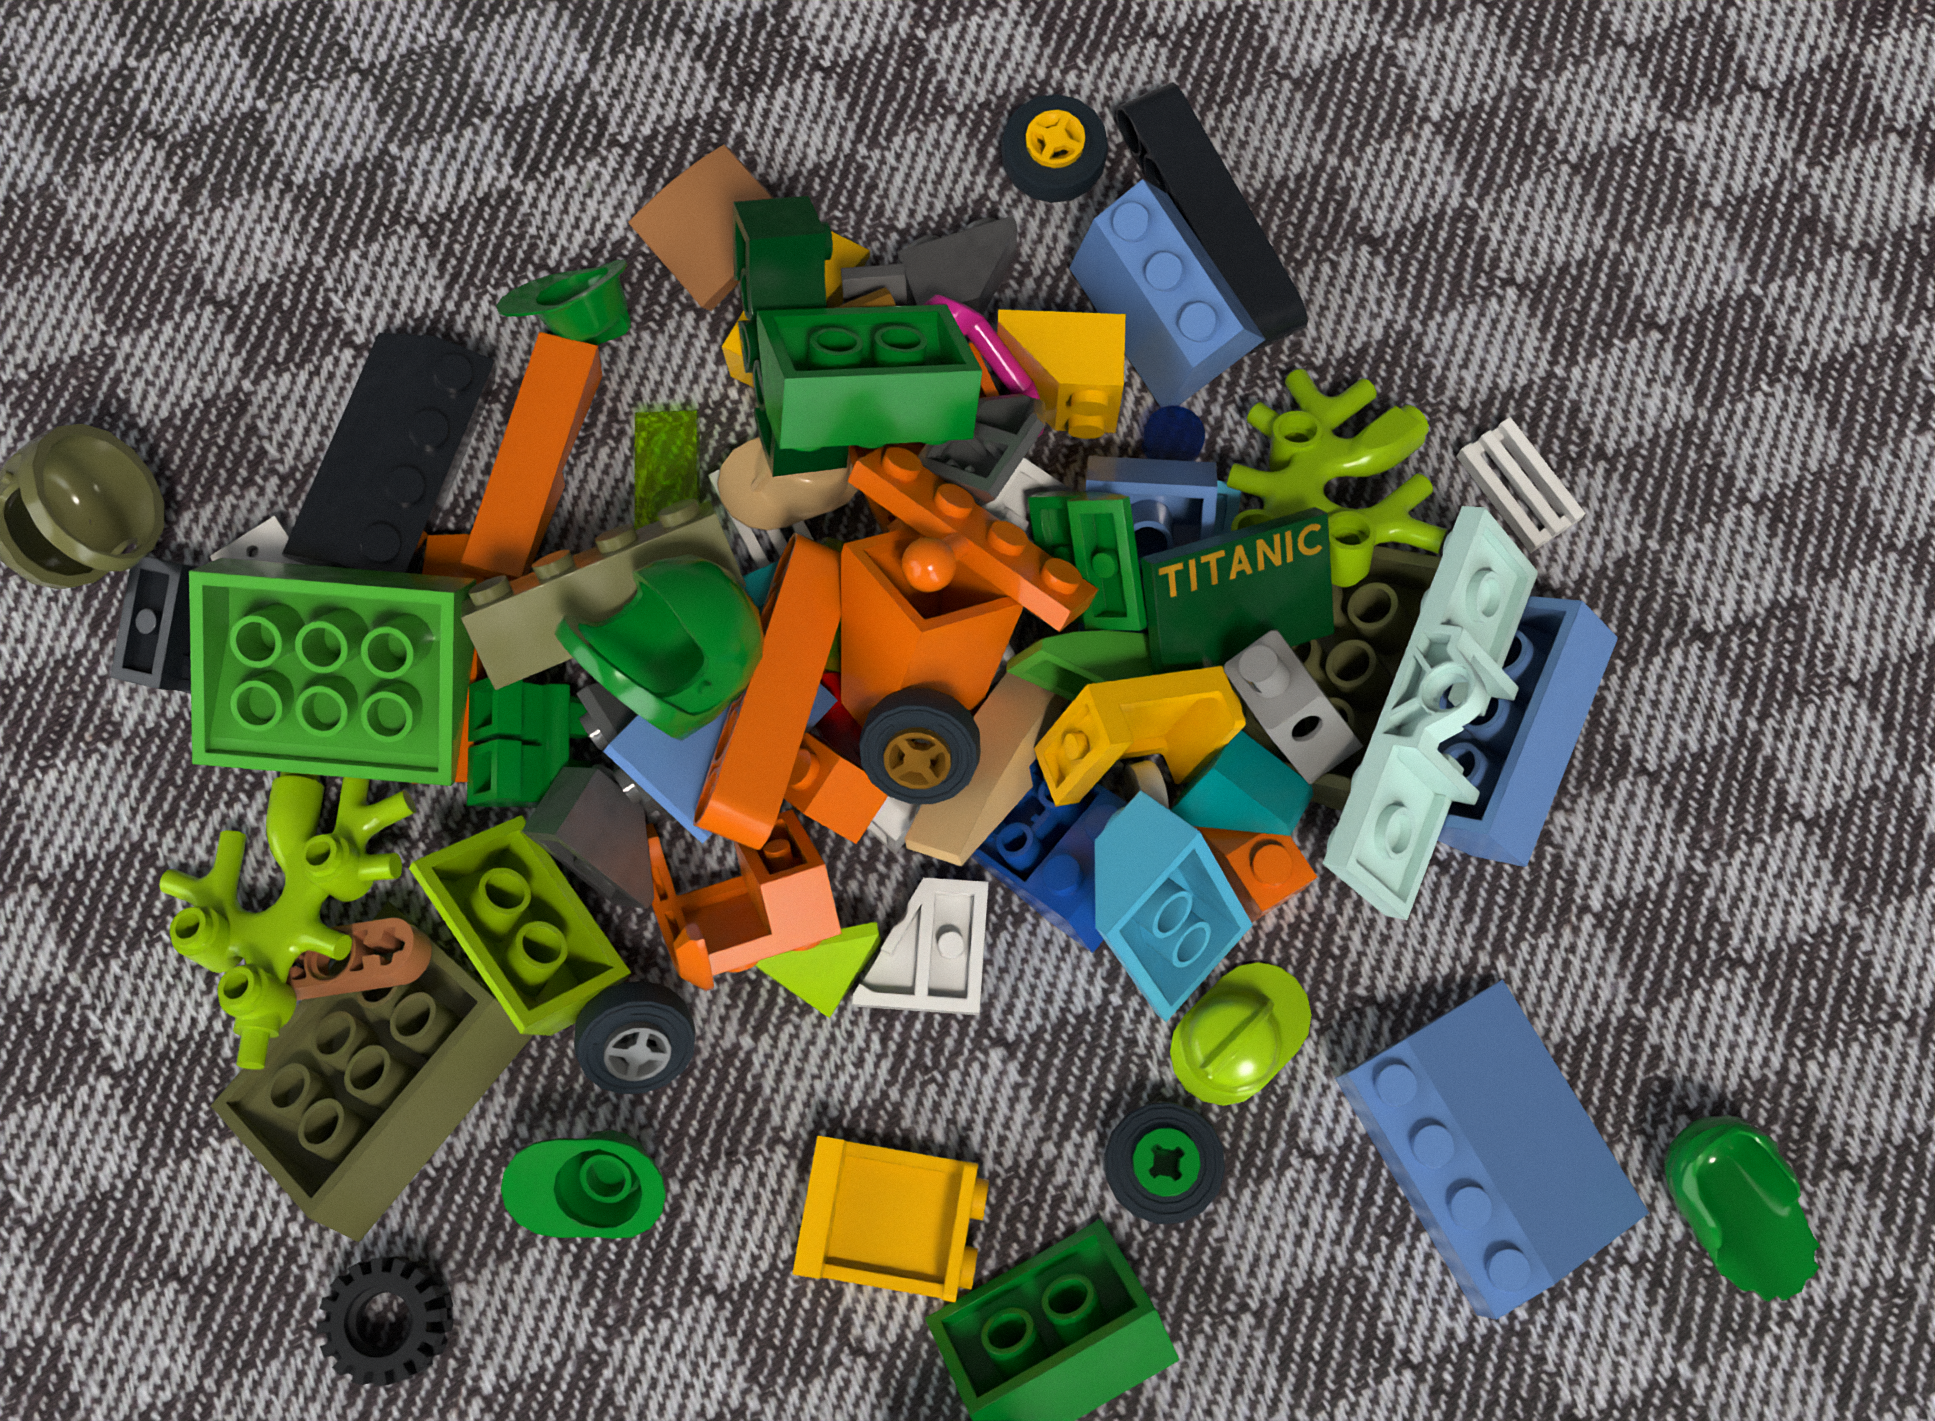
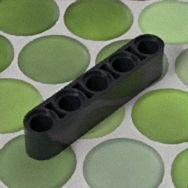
(1185, 165)

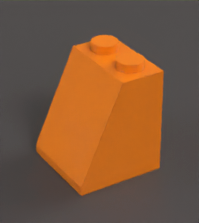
(915, 637)

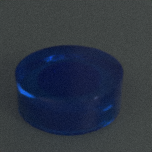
(1173, 435)

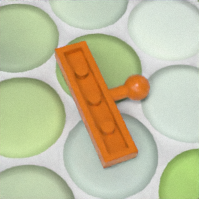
(967, 533)

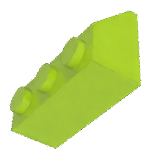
(521, 926)

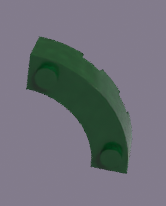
(780, 267)

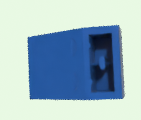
(1050, 855)

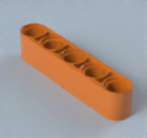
(771, 714)

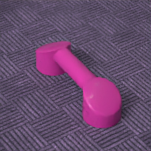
(990, 347)

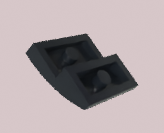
(155, 627)

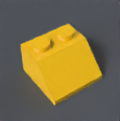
(1073, 363)

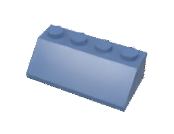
(1525, 743)

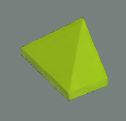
(826, 971)

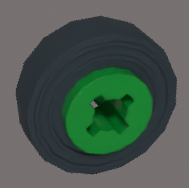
(1135, 1160)

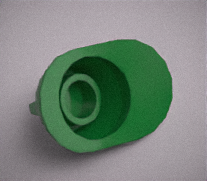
(575, 303)
(584, 1187)

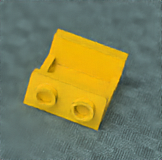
(1169, 714)
(890, 1219)

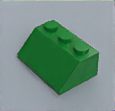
(867, 376)
(1053, 1334)

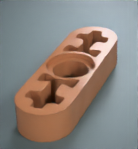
(364, 968)

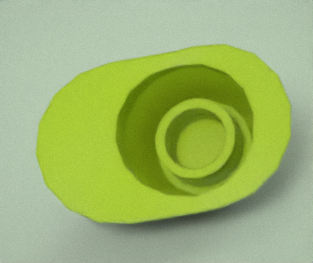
(1240, 1033)

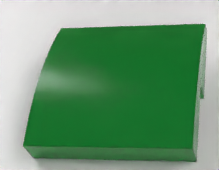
(1098, 539)

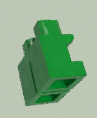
(523, 741)

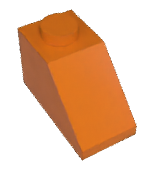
(832, 789)
(1259, 867)

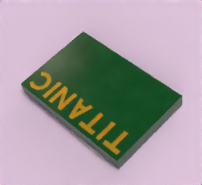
(1237, 586)

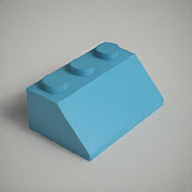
(1163, 902)

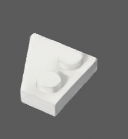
(932, 953)

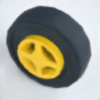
(1047, 127)

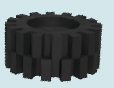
(345, 1310)

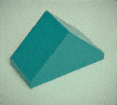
(1245, 791)

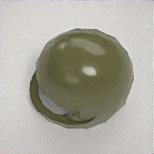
(56, 489)

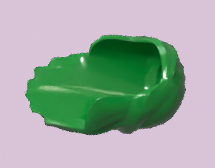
(1742, 1205)

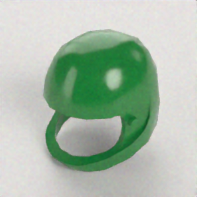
(676, 647)

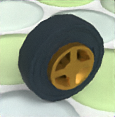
(917, 770)

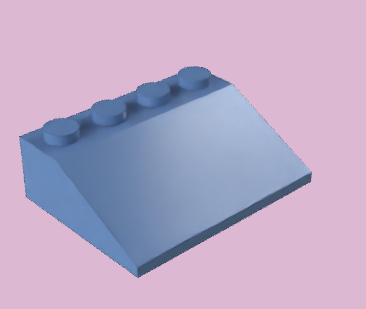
(1492, 1151)

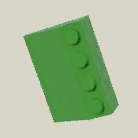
(328, 670)

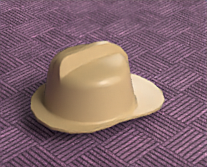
(778, 501)

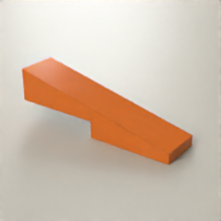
(532, 456)

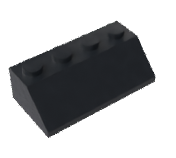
(393, 455)

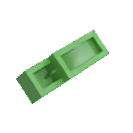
(1081, 658)

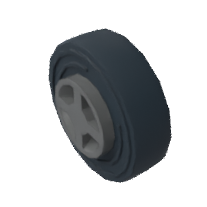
(659, 1044)

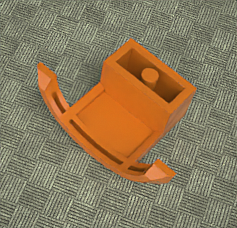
(770, 909)

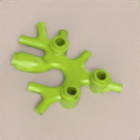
(1309, 455)
(222, 933)

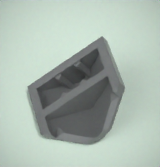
(1001, 438)

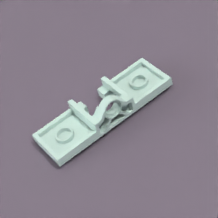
(1404, 781)

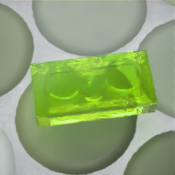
(665, 462)

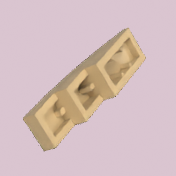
(1009, 728)

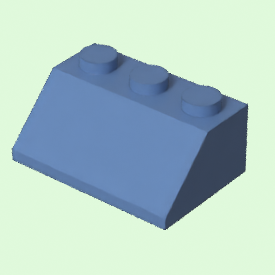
(1177, 305)

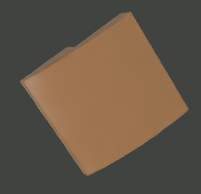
(693, 223)

